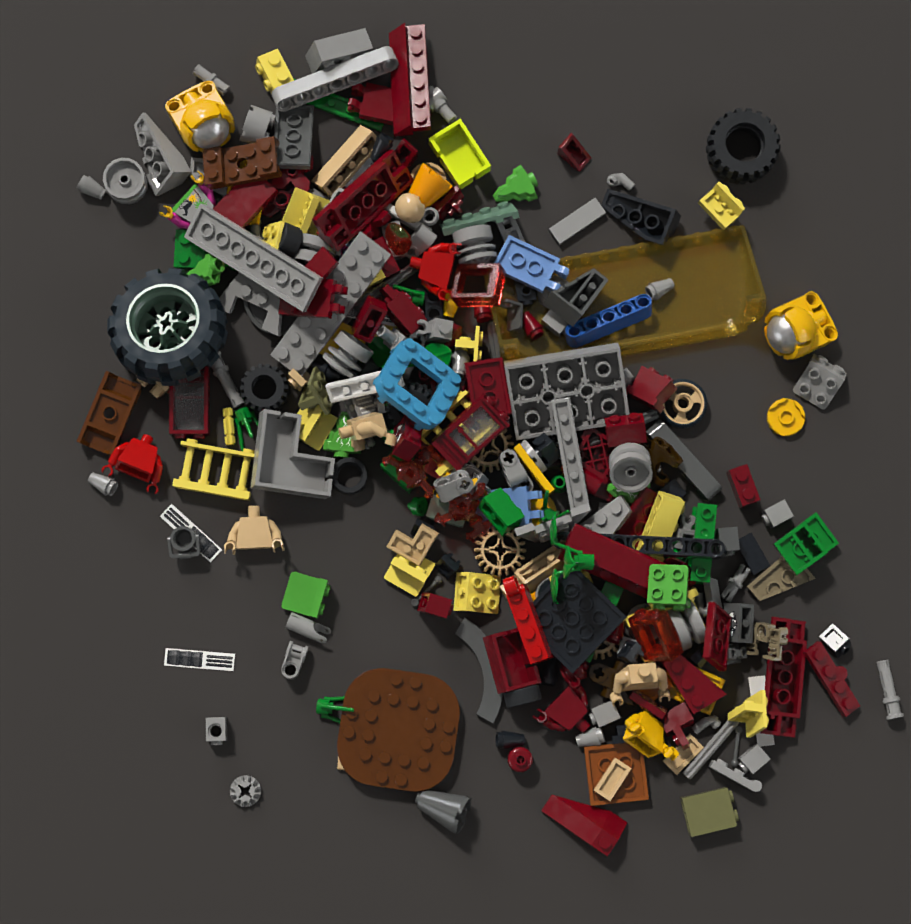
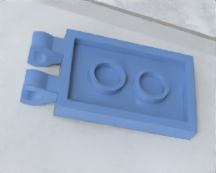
(530, 265)
(521, 498)

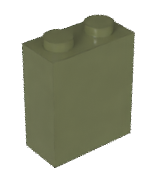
(709, 811)

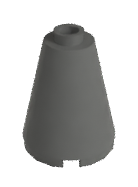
(445, 808)

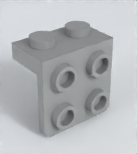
(820, 381)

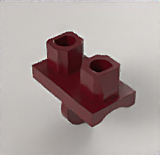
(450, 204)

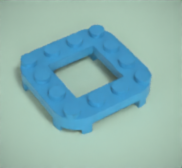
(388, 389)

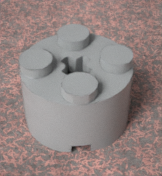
(257, 124)

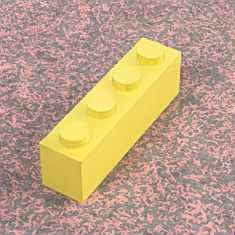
(663, 519)

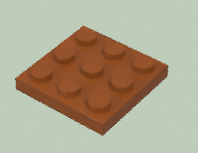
(598, 760)

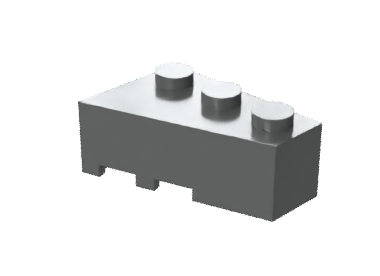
(575, 297)

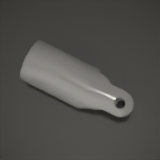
(307, 627)

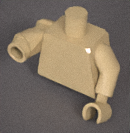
(365, 427)

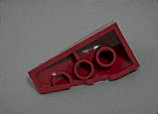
(592, 824)

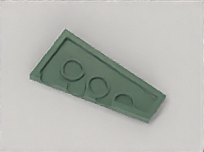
(495, 214)

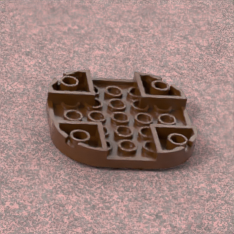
(398, 729)

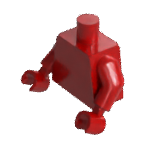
(436, 268)
(138, 460)

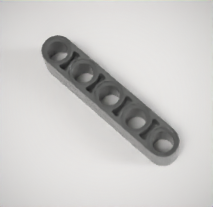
(690, 468)

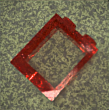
(494, 290)
(670, 645)

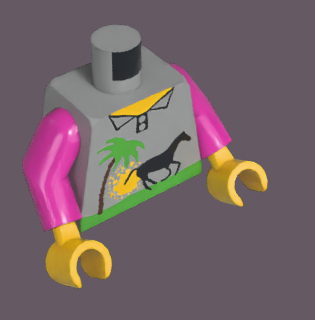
(185, 209)

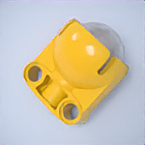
(201, 117)
(799, 327)

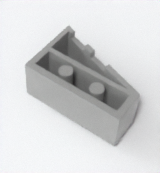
(337, 49)

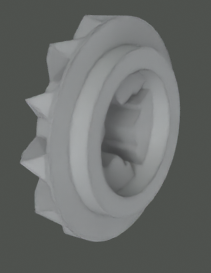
(255, 791)

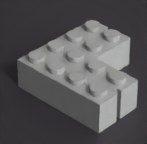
(280, 467)

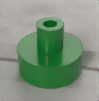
(418, 506)

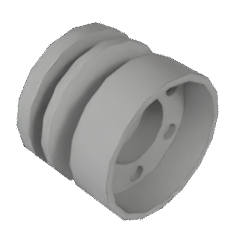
(474, 244)
(348, 354)

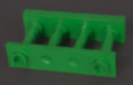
(704, 529)

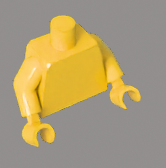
(646, 735)

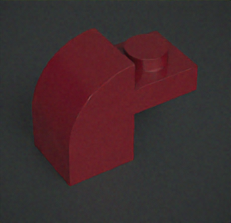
(675, 721)

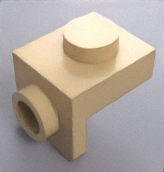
(296, 380)

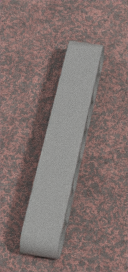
(335, 78)

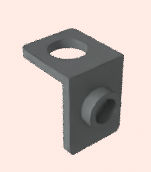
(514, 314)

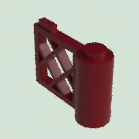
(592, 477)

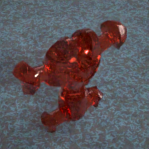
(413, 471)
(466, 509)

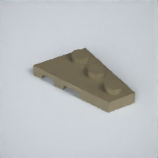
(776, 580)

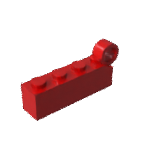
(527, 620)

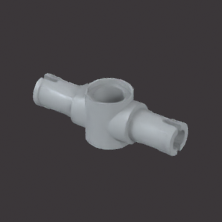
(439, 104)

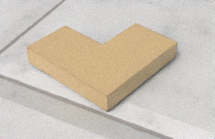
(416, 548)

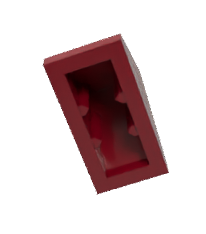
(573, 152)
(406, 153)

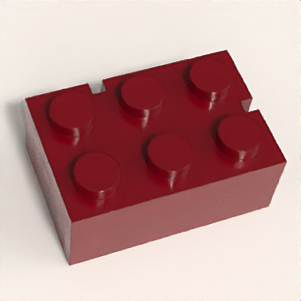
(508, 661)

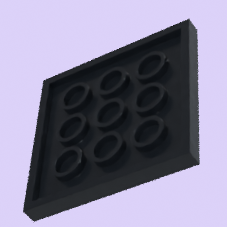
(579, 619)

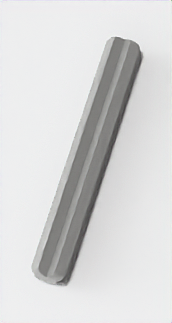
(710, 748)

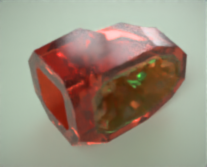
(398, 239)

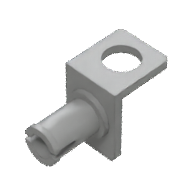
(390, 337)

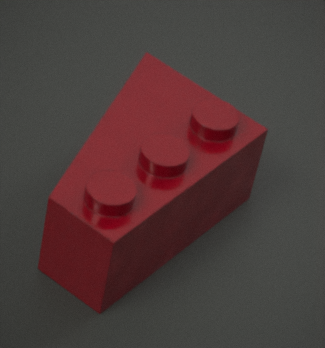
(692, 684)

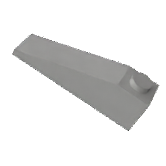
(164, 162)

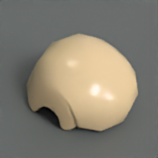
(409, 208)

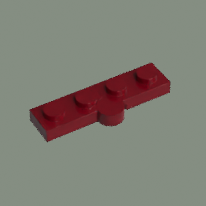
(832, 678)

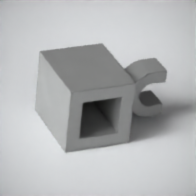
(436, 330)
(684, 529)

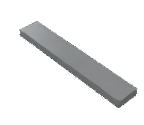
(570, 452)

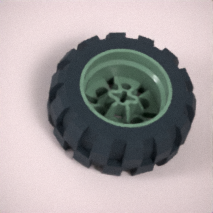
(162, 293)

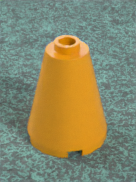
(429, 185)

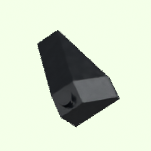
(647, 219)

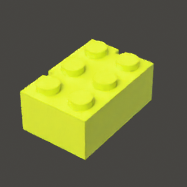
(459, 154)

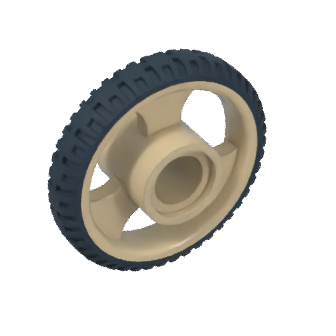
(698, 396)

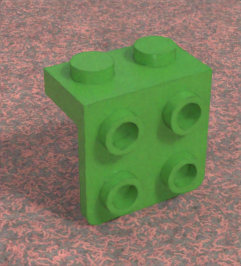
(668, 587)
(305, 595)

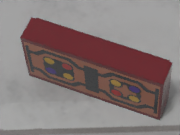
(648, 703)

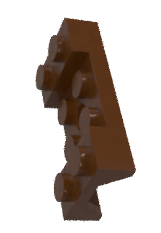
(223, 169)
(106, 433)

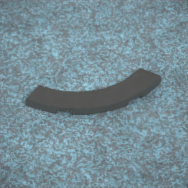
(491, 699)

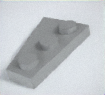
(610, 517)

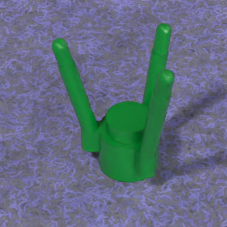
(417, 296)
(244, 418)
(548, 512)
(326, 707)

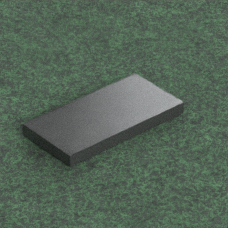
(294, 134)

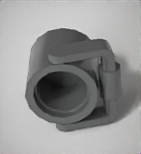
(184, 539)

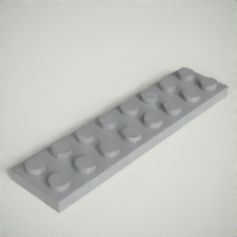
(253, 257)
(310, 335)

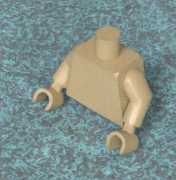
(254, 533)
(639, 678)

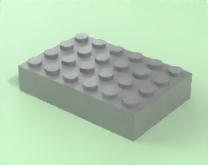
(587, 375)

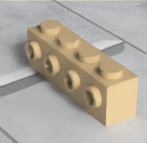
(345, 161)

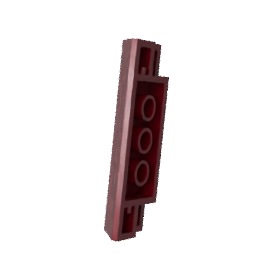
(410, 80)
(362, 200)
(612, 559)
(785, 680)

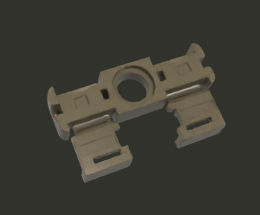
(773, 635)

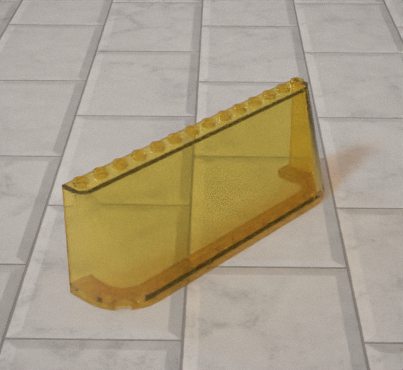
(712, 297)

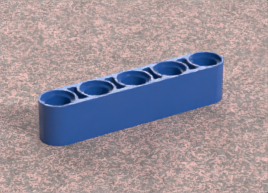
(609, 320)

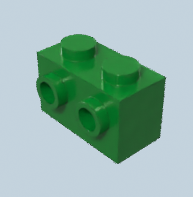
(501, 511)

